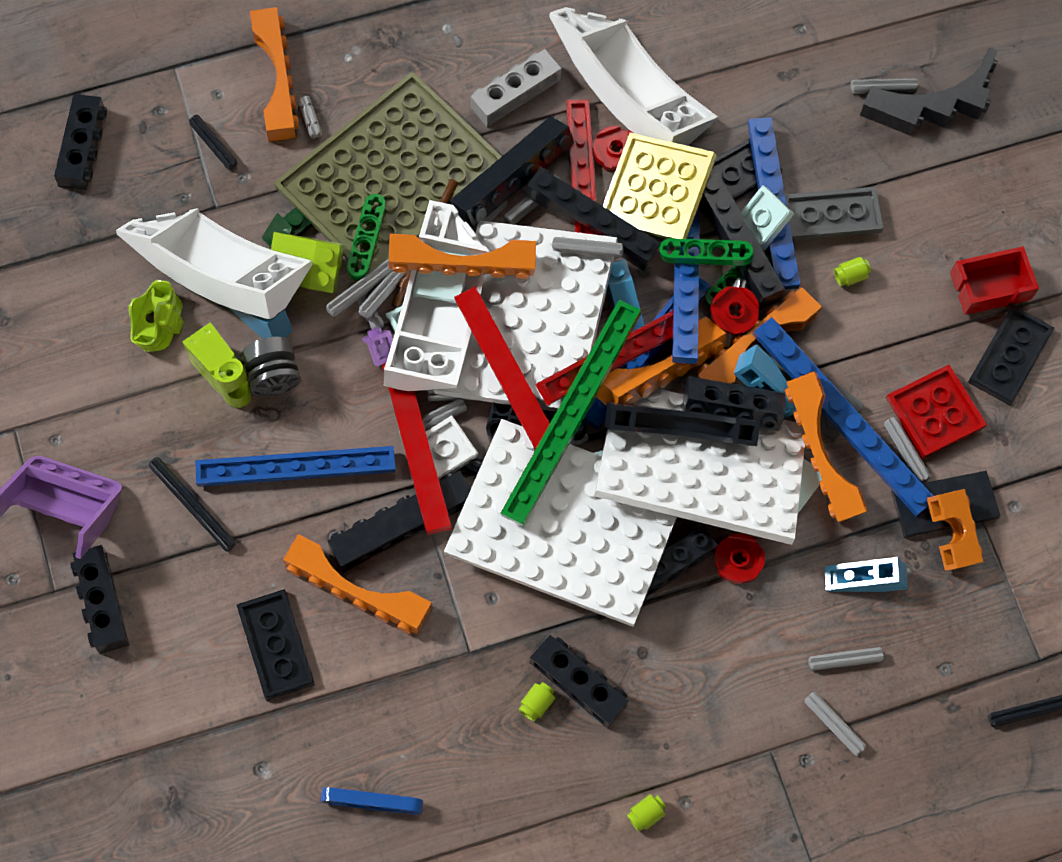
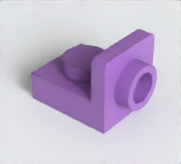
(379, 344)

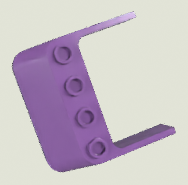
(64, 494)

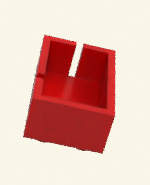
(994, 280)

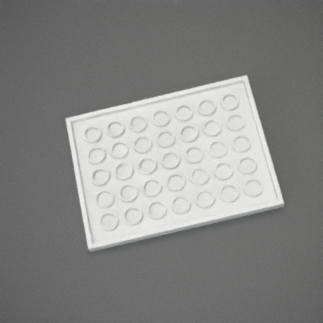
(543, 318)
(706, 479)
(572, 543)

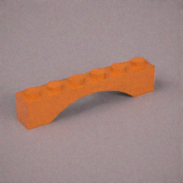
(278, 113)
(513, 258)
(792, 315)
(634, 384)
(808, 398)
(401, 608)

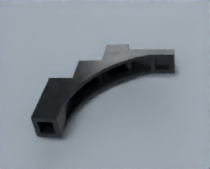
(907, 111)

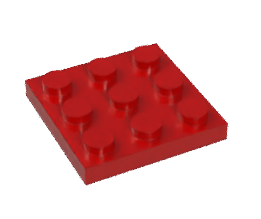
(936, 411)

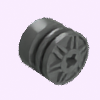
(271, 366)

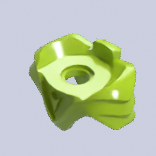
(167, 320)

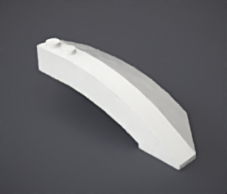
(629, 78)
(217, 262)
(432, 332)

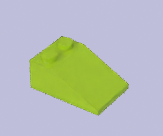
(325, 259)

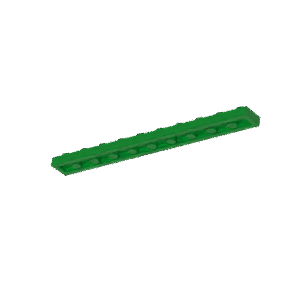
(571, 413)

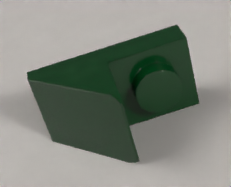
(292, 223)

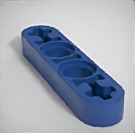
(371, 801)

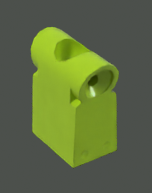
(218, 365)

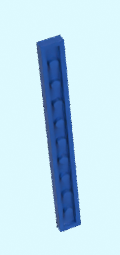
(846, 419)

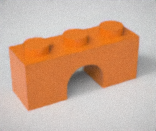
(964, 546)

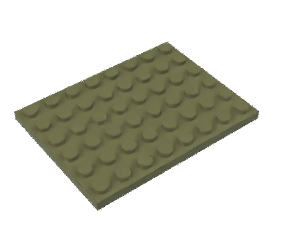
(395, 148)

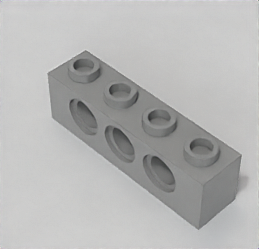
(492, 110)

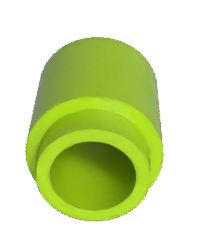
(852, 272)
(537, 701)
(646, 812)

